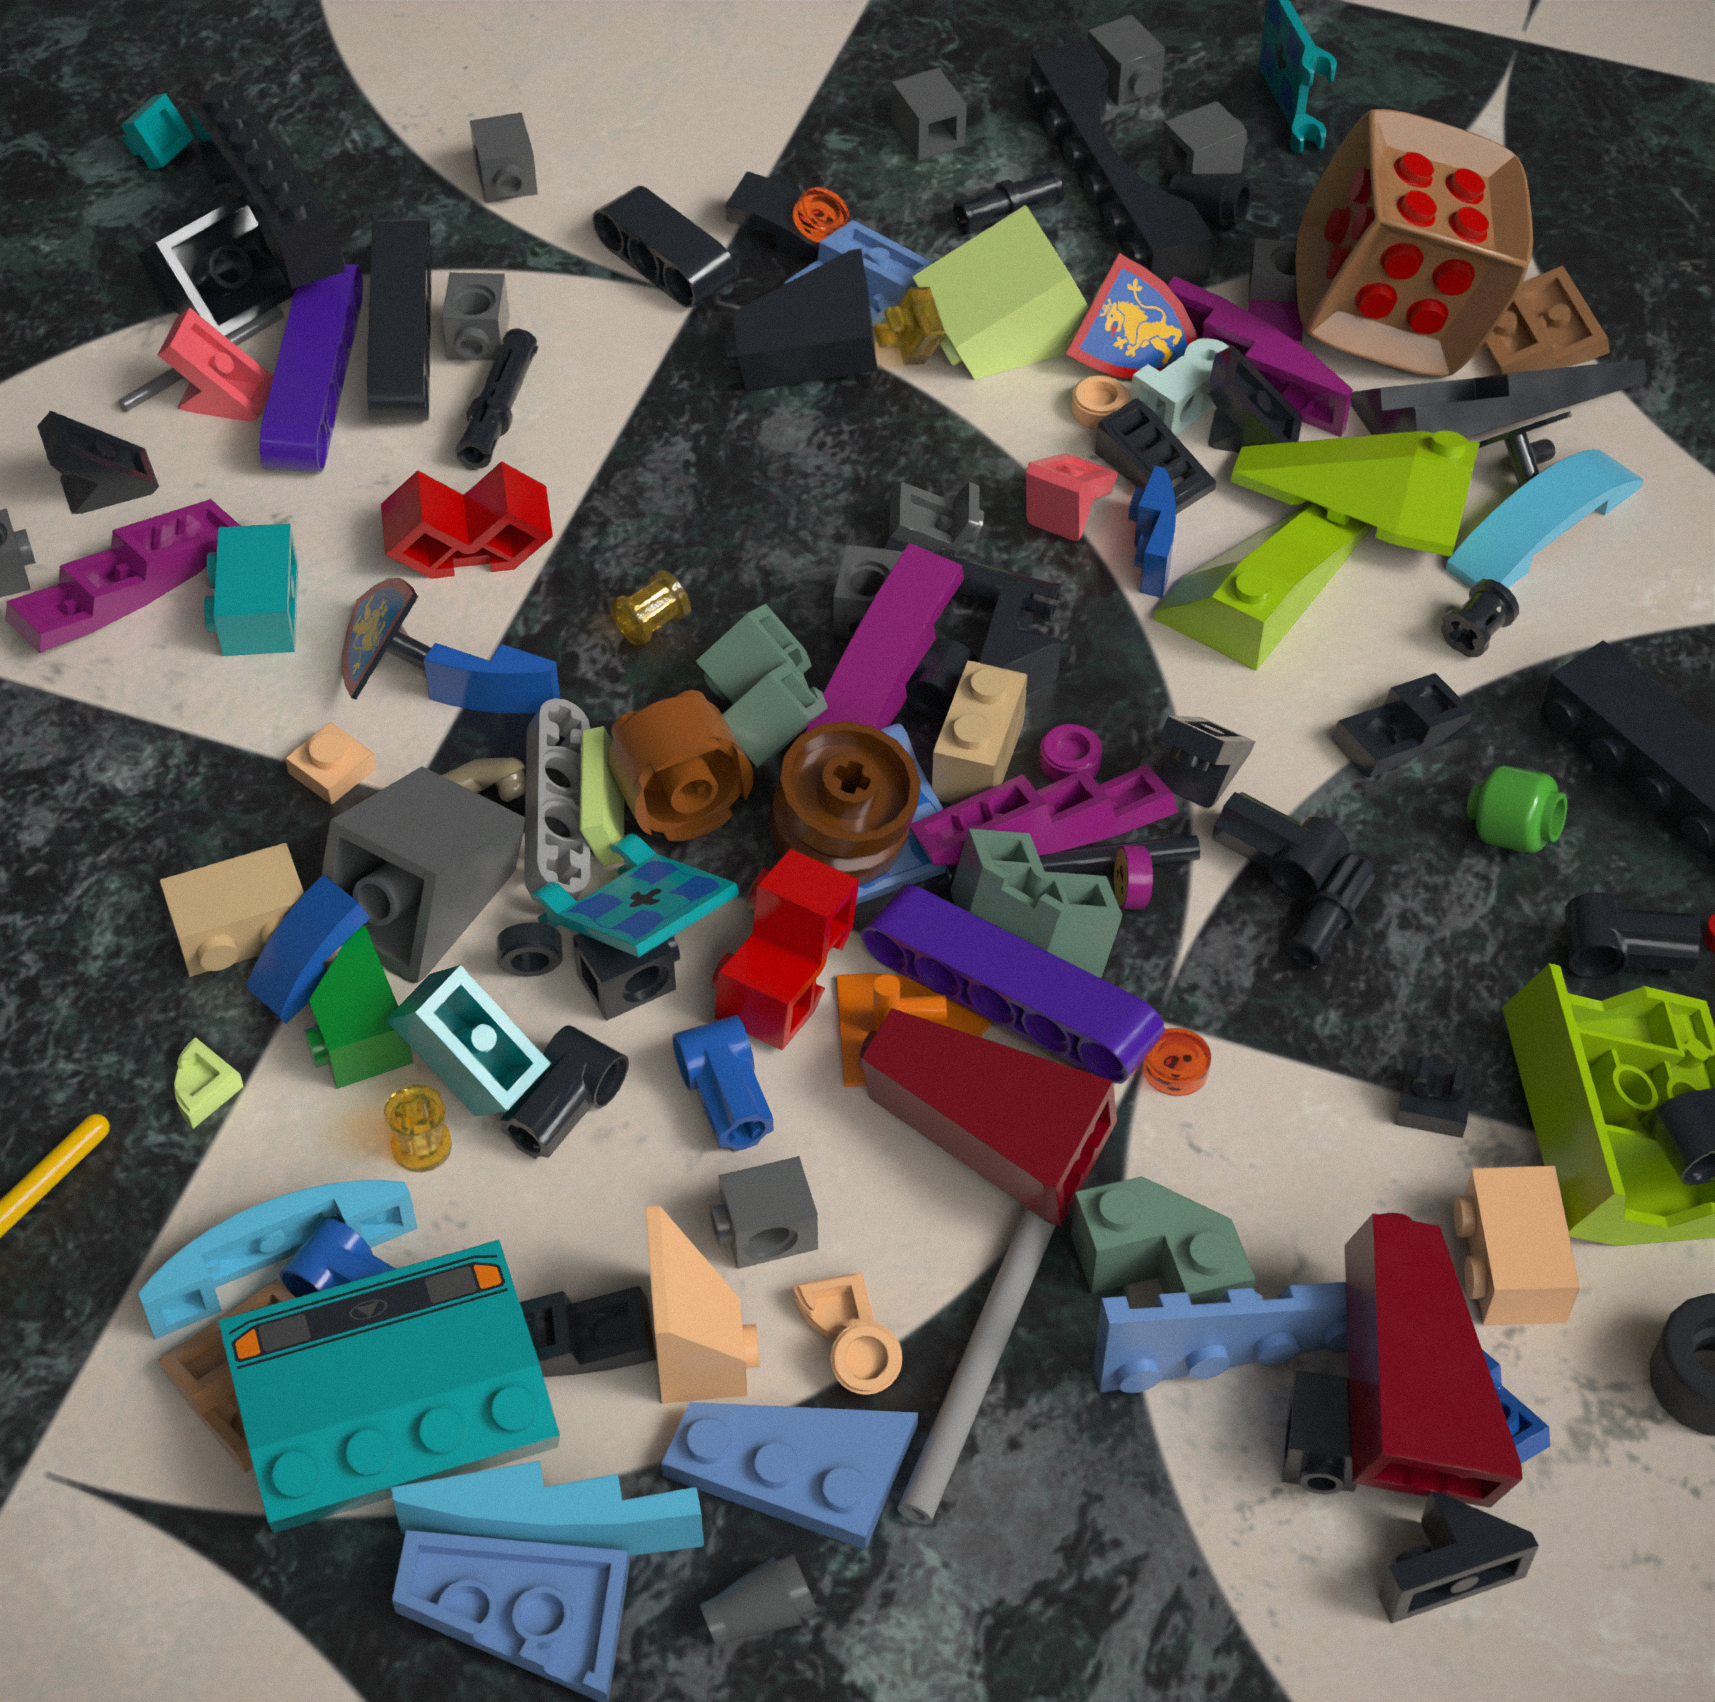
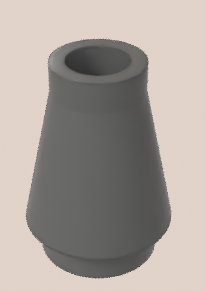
(760, 1601)

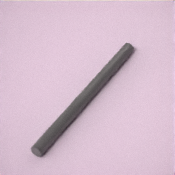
(172, 376)

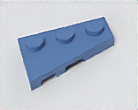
(795, 1462)
(521, 1601)

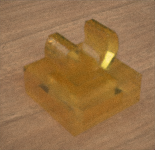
(912, 326)

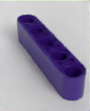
(311, 373)
(1013, 983)

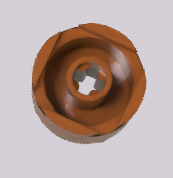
(679, 766)

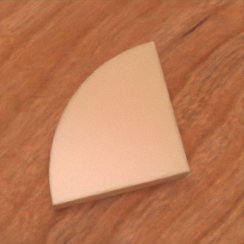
(833, 1303)

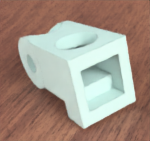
(1180, 389)

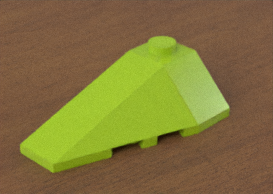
(1399, 482)
(1261, 586)

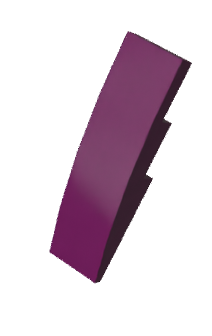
(1288, 366)
(106, 586)
(891, 640)
(1056, 816)

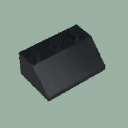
(218, 268)

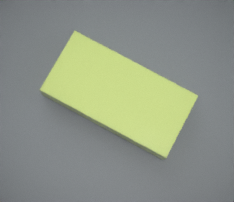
(600, 797)

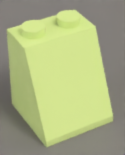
(1004, 298)

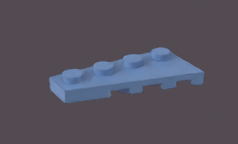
(1204, 1340)

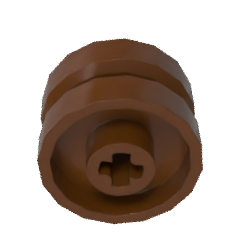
(845, 799)

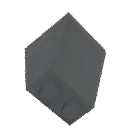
(422, 864)

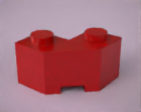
(491, 524)
(797, 920)

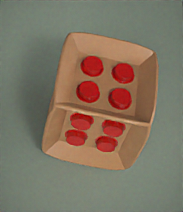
(1413, 243)

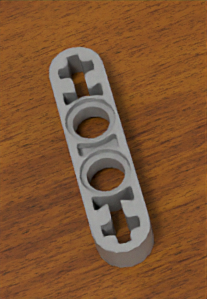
(550, 800)

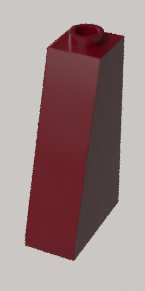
(993, 1108)
(1417, 1371)

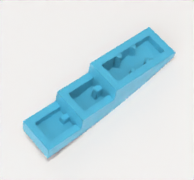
(518, 1507)

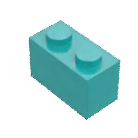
(253, 590)
(468, 1041)

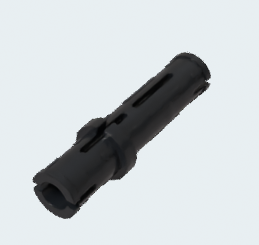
(491, 413)
(986, 582)

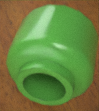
(1517, 809)

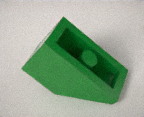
(352, 1015)

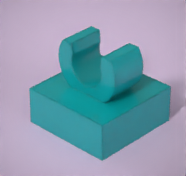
(156, 132)

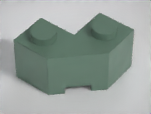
(762, 675)
(1056, 911)
(1150, 1232)

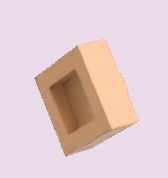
(330, 763)

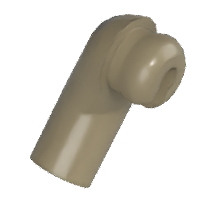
(486, 772)

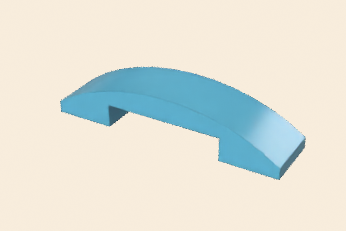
(1539, 514)
(266, 1234)

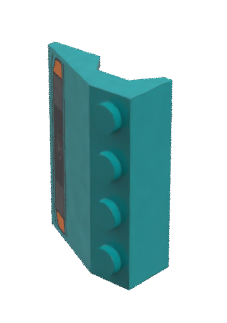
(387, 1385)

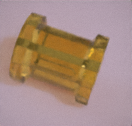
(650, 608)
(408, 1122)

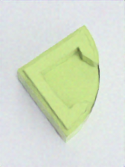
(203, 1082)

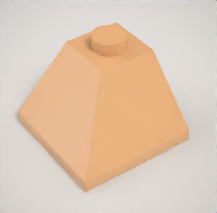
(695, 1320)

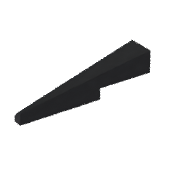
(1489, 401)

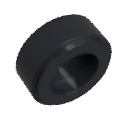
(529, 949)

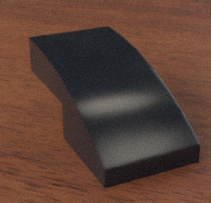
(769, 207)
(1407, 725)
(590, 1333)

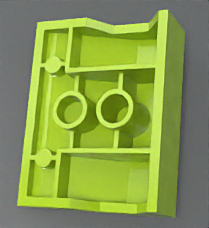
(1590, 1087)

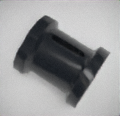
(1480, 617)

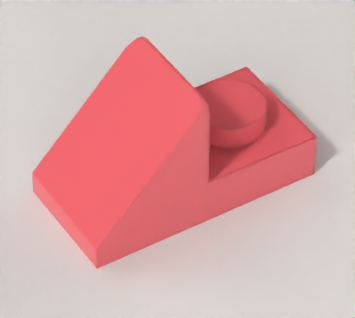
(220, 374)
(1063, 491)

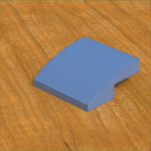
(886, 264)

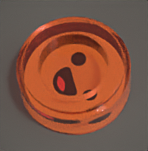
(819, 213)
(1178, 1063)

